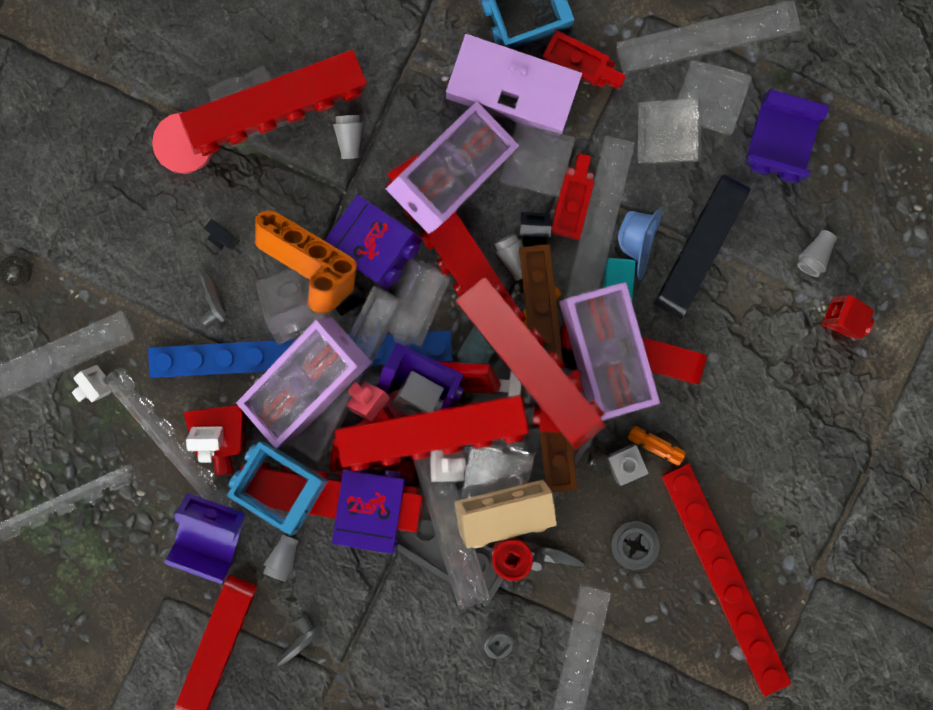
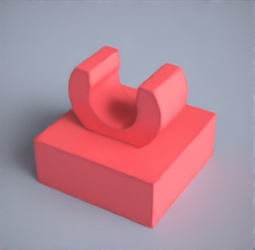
(366, 400)

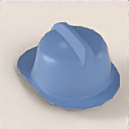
(637, 237)

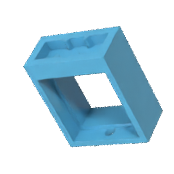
(562, 13)
(302, 506)

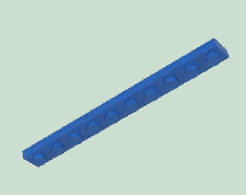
(261, 355)

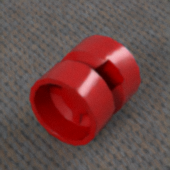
(512, 558)

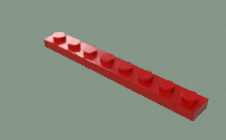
(726, 579)

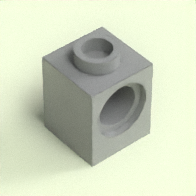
(418, 395)
(626, 464)

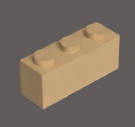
(505, 514)

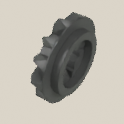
(638, 559)

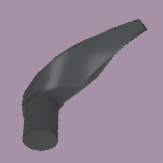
(214, 300)
(552, 555)
(309, 635)

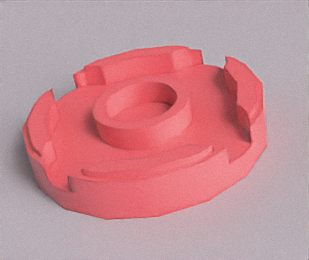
(174, 149)

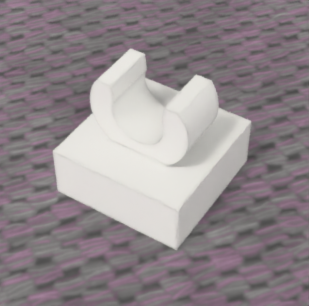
(90, 384)
(514, 387)
(205, 441)
(447, 467)

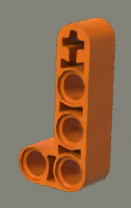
(326, 267)

